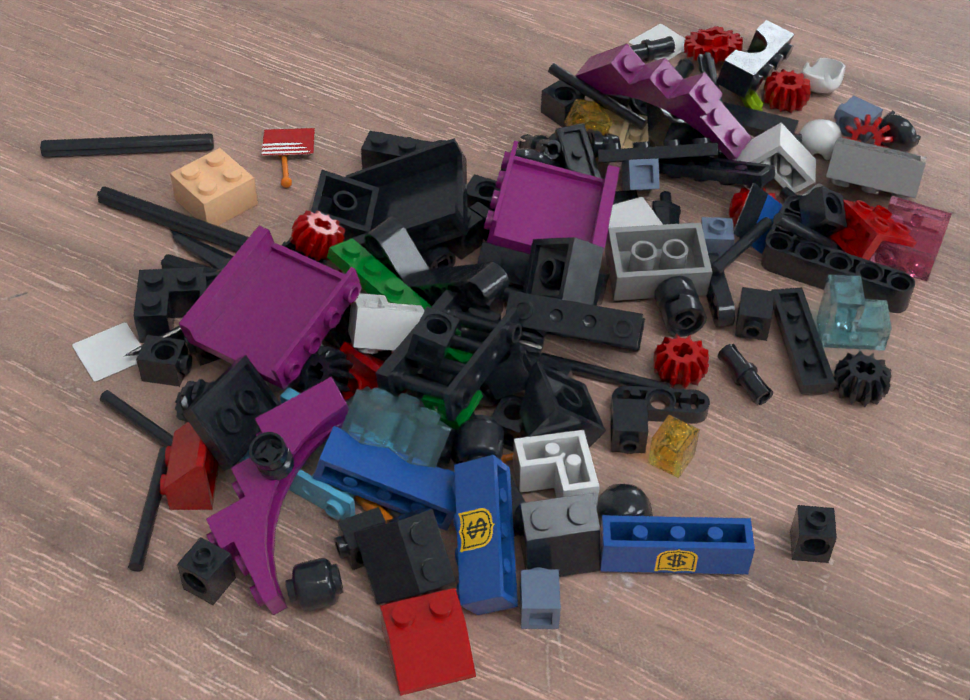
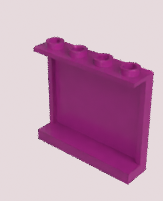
(548, 203)
(270, 308)

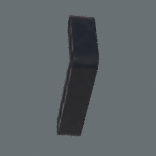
(395, 250)
(812, 263)

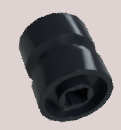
(680, 306)

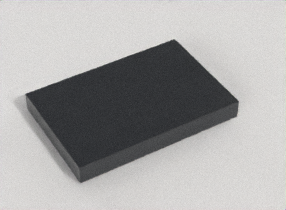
(228, 410)

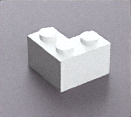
(792, 161)
(380, 324)
(555, 462)

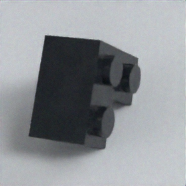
(163, 297)

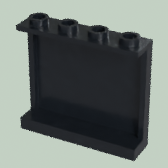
(422, 192)

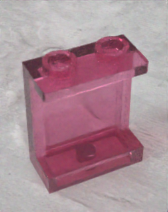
(926, 227)

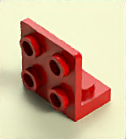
(868, 228)

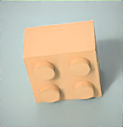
(214, 188)

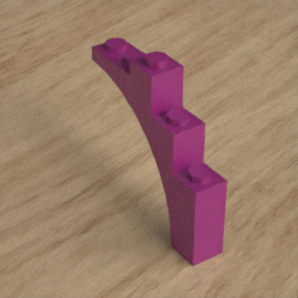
(658, 83)
(250, 524)

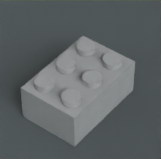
(876, 168)
(648, 255)

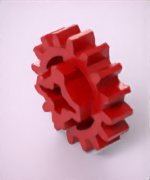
(712, 40)

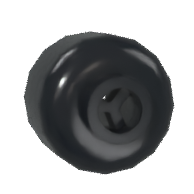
(479, 438)
(315, 584)

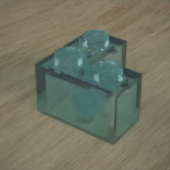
(849, 319)
(397, 424)

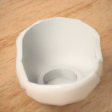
(824, 75)
(820, 137)

